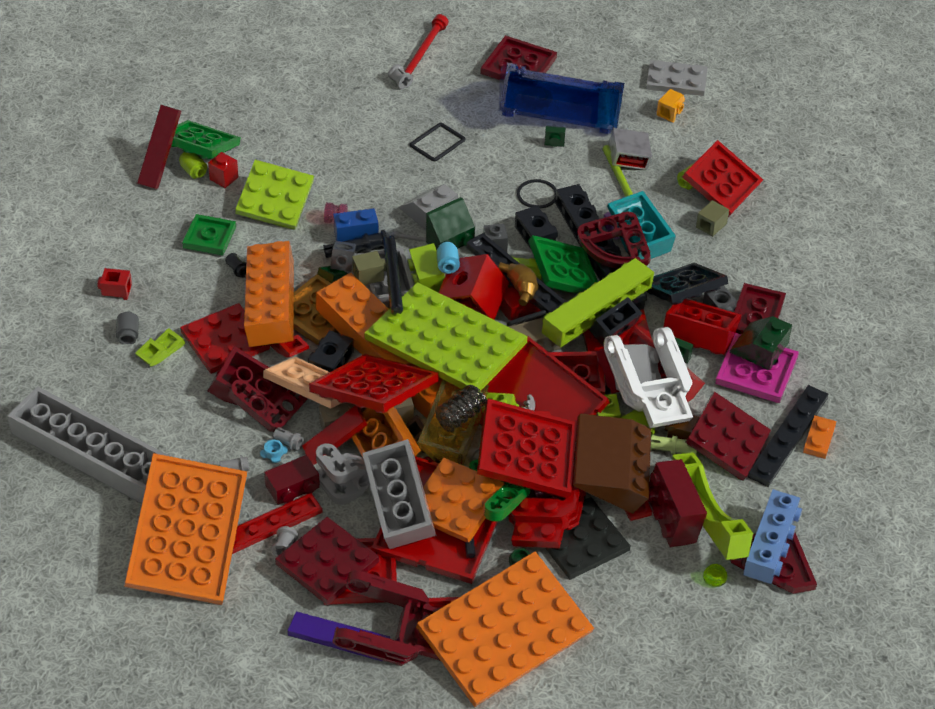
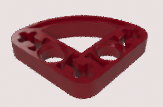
(625, 231)

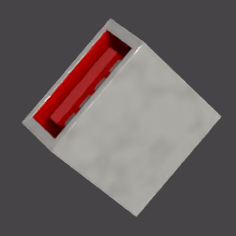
(630, 149)

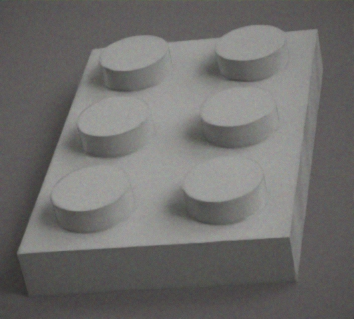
(677, 76)

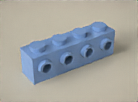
(772, 536)

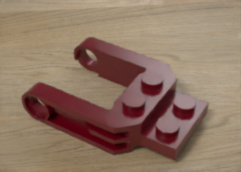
(408, 639)

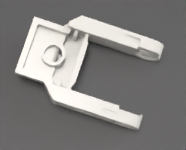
(659, 399)

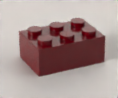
(676, 503)

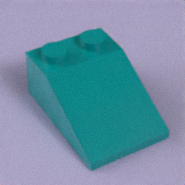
(655, 229)

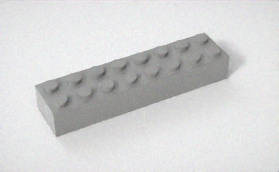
(84, 442)

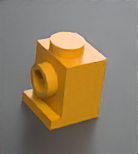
(670, 105)

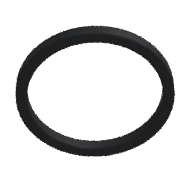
(533, 181)

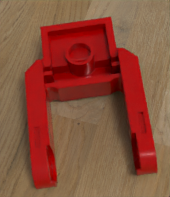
(543, 520)

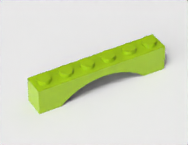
(729, 534)

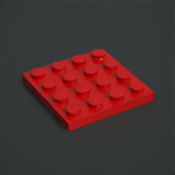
(373, 383)
(527, 448)

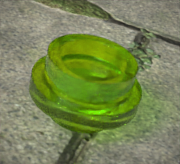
(715, 575)

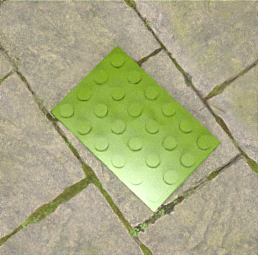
(446, 338)

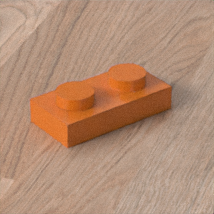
(819, 437)

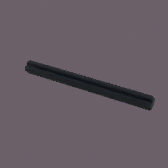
(393, 278)

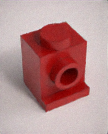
(115, 283)

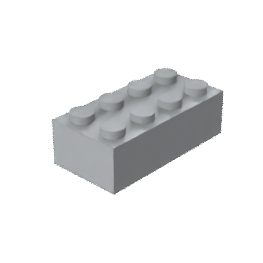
(398, 494)

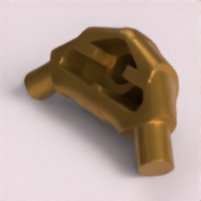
(522, 279)

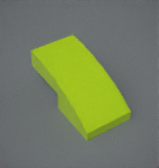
(156, 351)

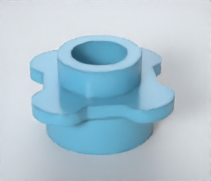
(273, 445)

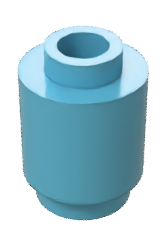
(448, 258)

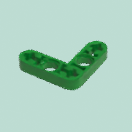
(506, 506)

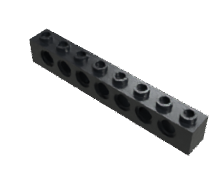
(577, 210)

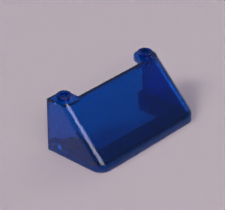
(559, 98)

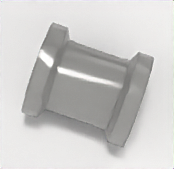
(400, 76)
(285, 538)

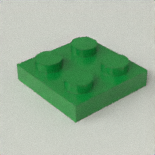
(209, 234)

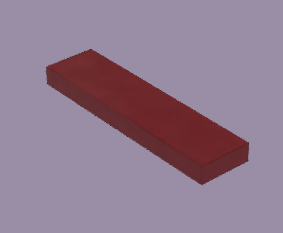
(159, 146)

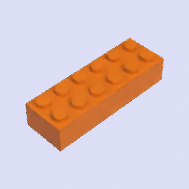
(269, 294)

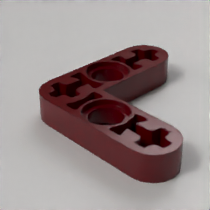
(269, 409)

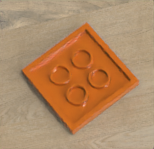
(458, 498)

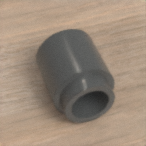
(127, 328)

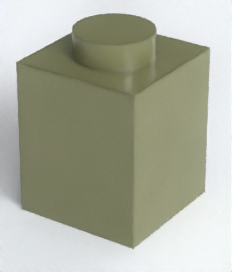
(712, 218)
(369, 267)

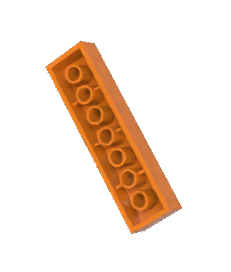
(352, 311)

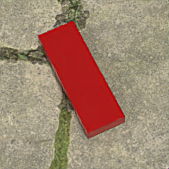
(336, 432)

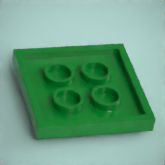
(203, 139)
(562, 265)

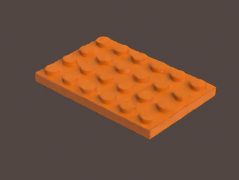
(186, 529)
(504, 628)

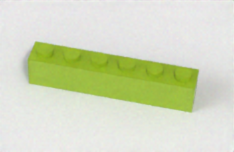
(580, 312)

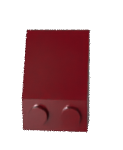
(244, 367)

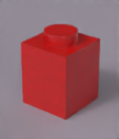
(223, 170)

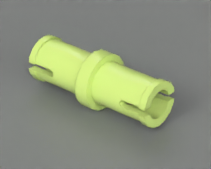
(671, 444)

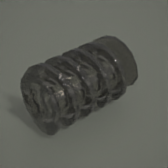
(460, 407)

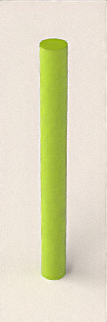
(618, 173)

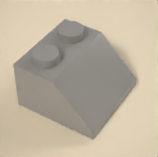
(428, 201)
(645, 361)

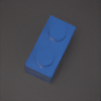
(354, 224)

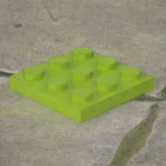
(274, 194)

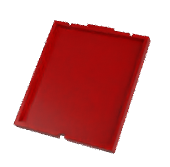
(549, 383)
(442, 552)

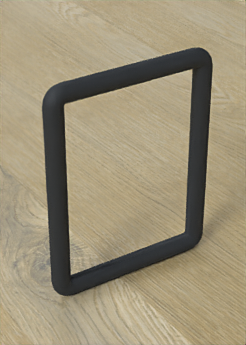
(443, 153)
(541, 314)

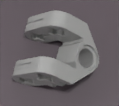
(352, 480)

